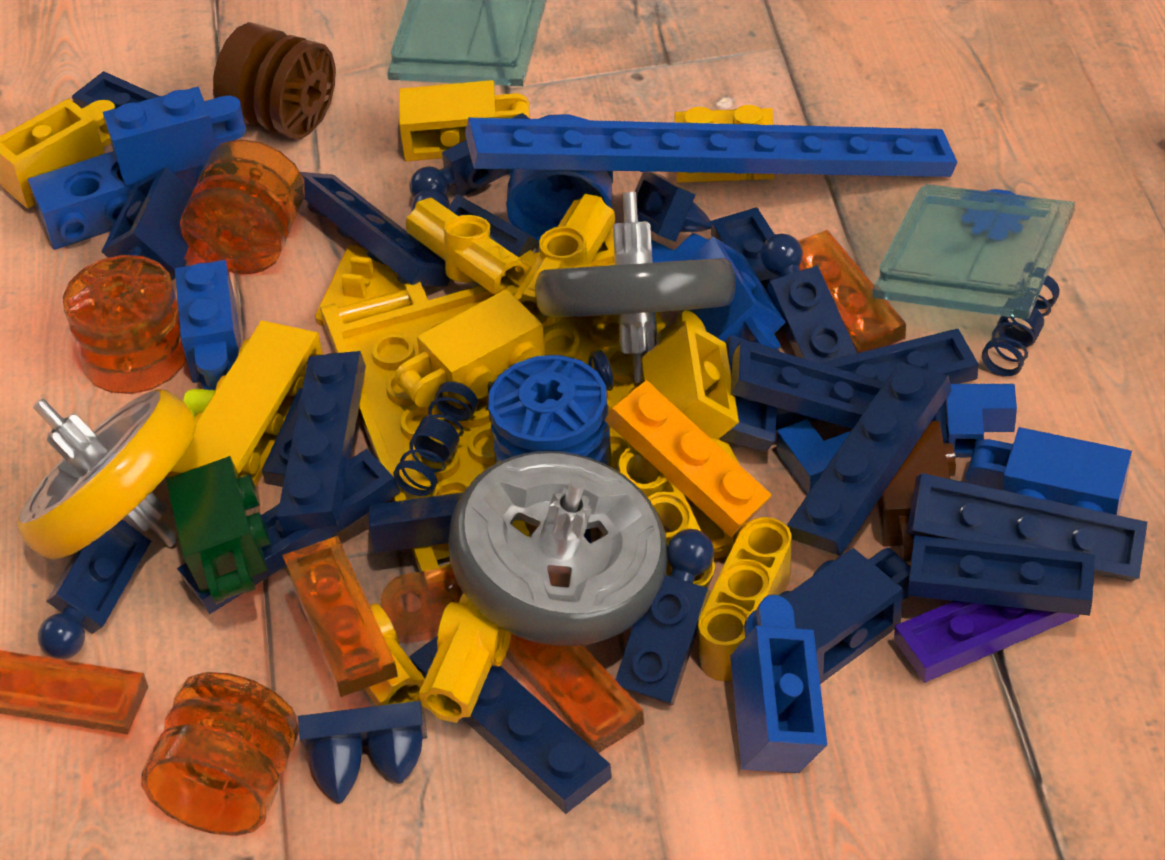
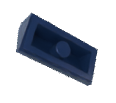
(411, 522)

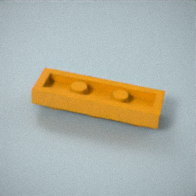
(688, 458)

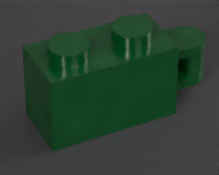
(218, 527)

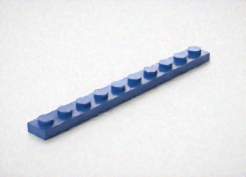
(707, 148)

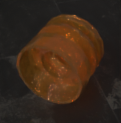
(243, 206)
(125, 324)
(221, 754)

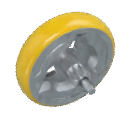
(106, 474)

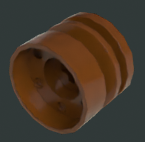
(277, 78)

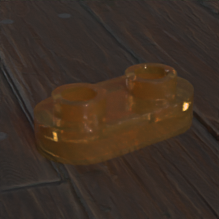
(435, 591)

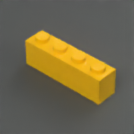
(252, 400)

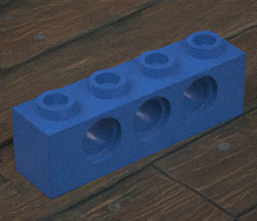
(86, 198)

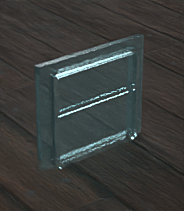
(466, 41)
(974, 250)

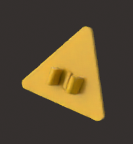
(358, 280)

